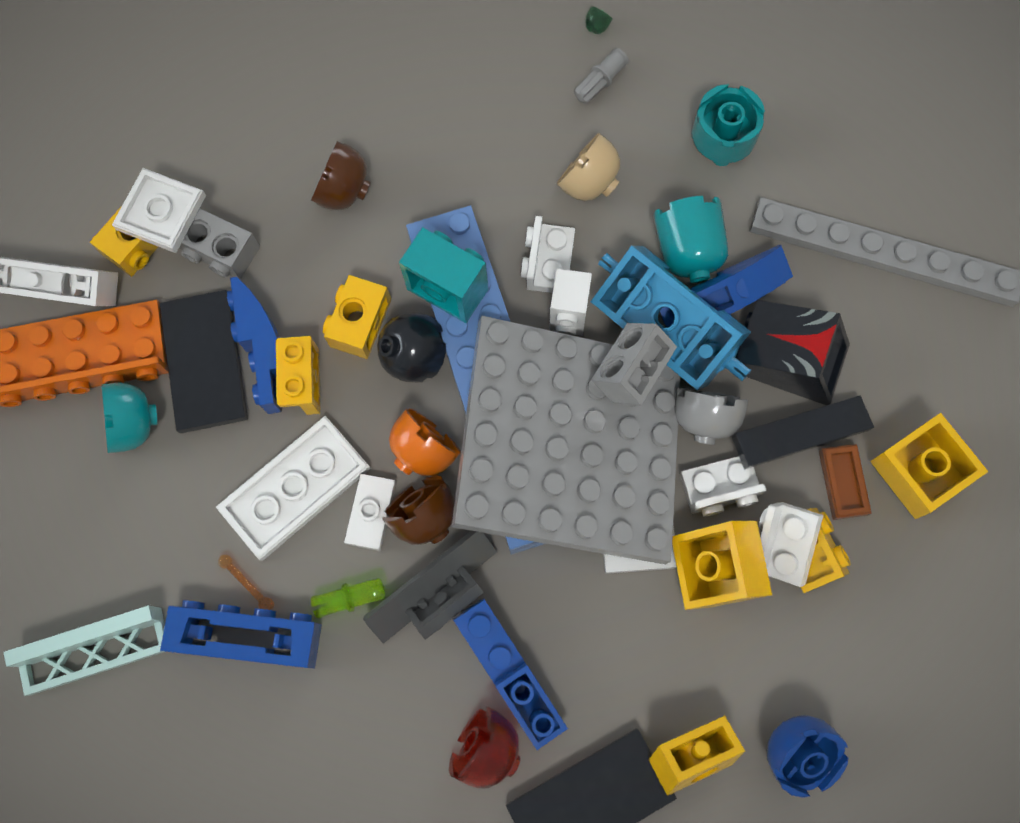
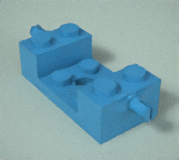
(703, 336)

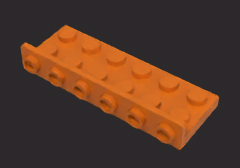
(81, 352)

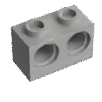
(219, 239)
(634, 363)

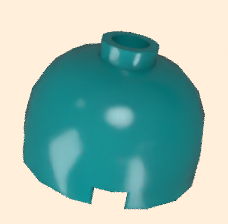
(126, 416)

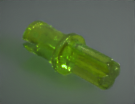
(348, 597)

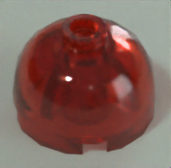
(487, 750)

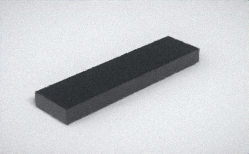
(802, 432)

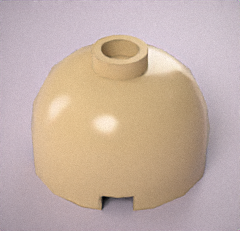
(592, 171)

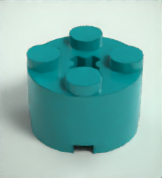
(728, 124)

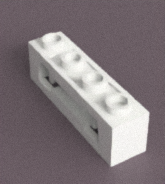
(58, 282)

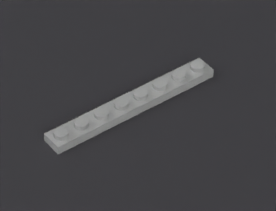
(887, 252)

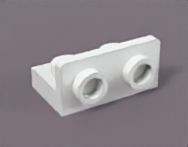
(550, 250)
(719, 485)
(789, 541)

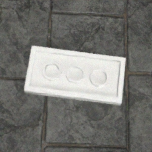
(293, 488)

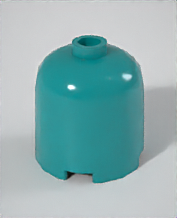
(692, 237)

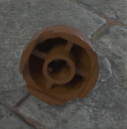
(342, 179)
(422, 513)

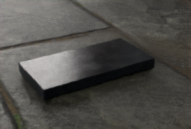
(203, 362)
(602, 788)

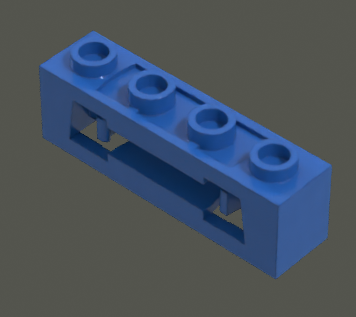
(183, 627)

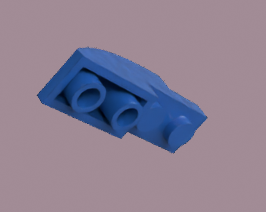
(741, 283)
(257, 336)
(510, 674)

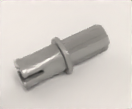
(601, 75)

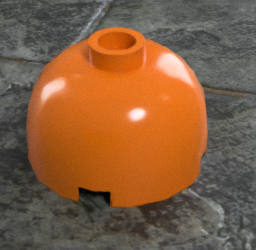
(420, 445)

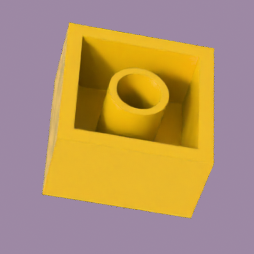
(929, 466)
(721, 565)

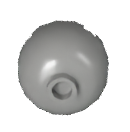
(709, 414)

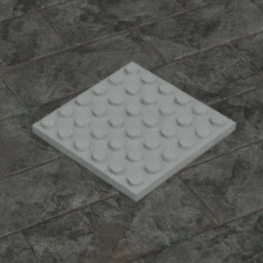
(557, 456)

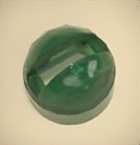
(597, 20)

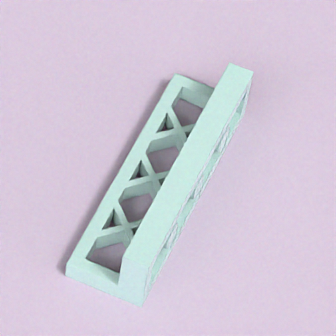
(80, 639)

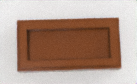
(845, 482)

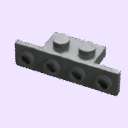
(434, 592)

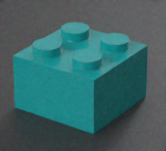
(444, 274)

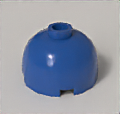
(806, 755)

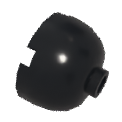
(411, 347)

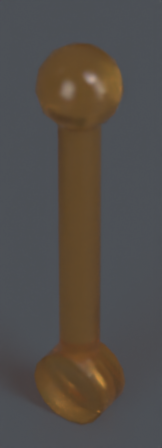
(224, 562)

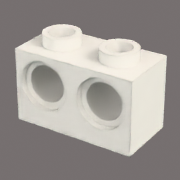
(569, 302)

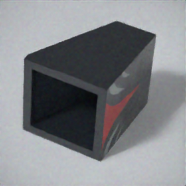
(795, 349)

